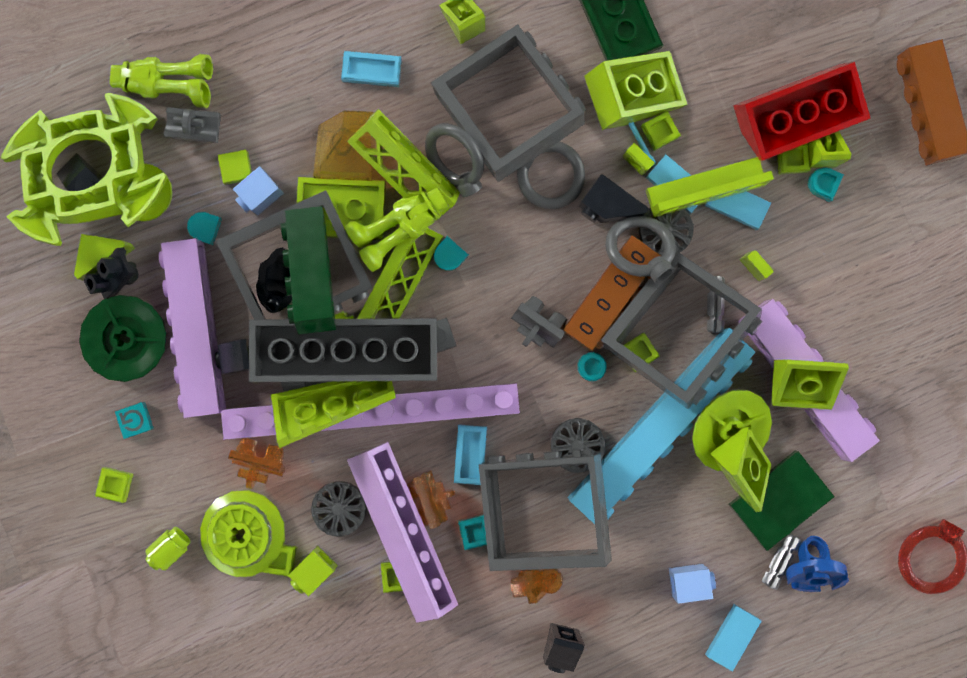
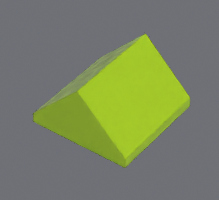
(807, 383)
(744, 466)

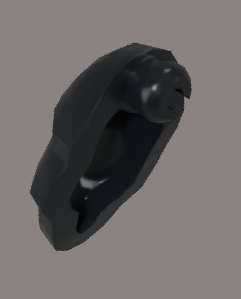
(271, 283)

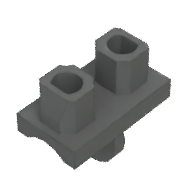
(192, 125)
(535, 326)

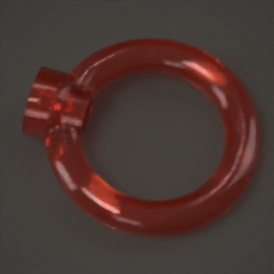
(947, 532)

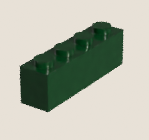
(309, 271)

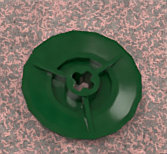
(102, 342)

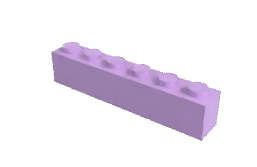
(192, 327)
(841, 426)
(402, 533)

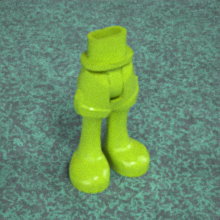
(146, 77)
(411, 214)

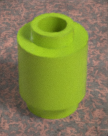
(167, 549)

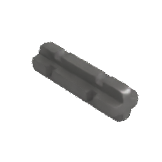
(715, 310)
(781, 561)

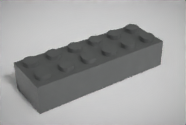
(350, 353)

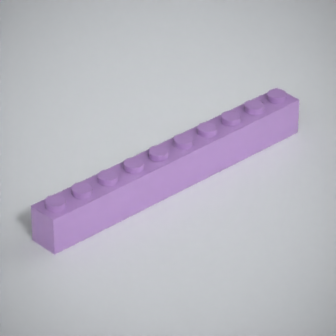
(403, 409)

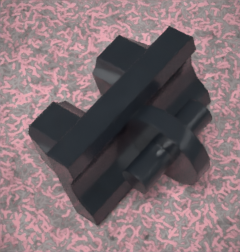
(112, 274)

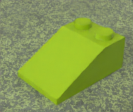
(634, 89)

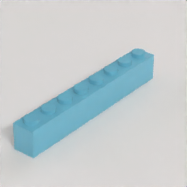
(656, 431)

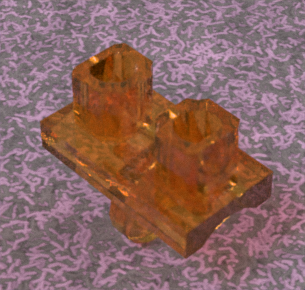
(246, 457)
(432, 497)
(536, 583)

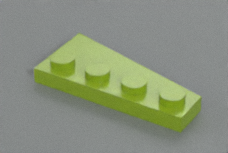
(322, 405)

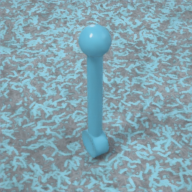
(640, 141)

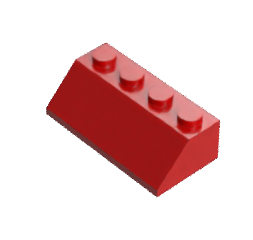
(803, 111)

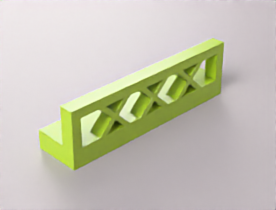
(407, 156)
(707, 186)
(390, 272)

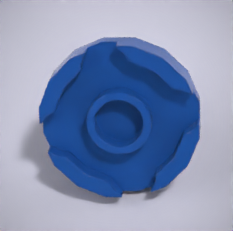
(816, 572)

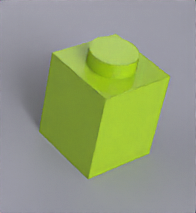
(312, 571)

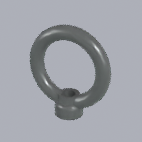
(468, 182)
(570, 195)
(658, 268)

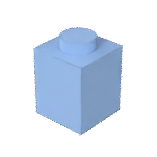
(257, 192)
(691, 583)

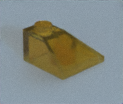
(335, 156)

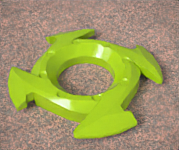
(117, 193)

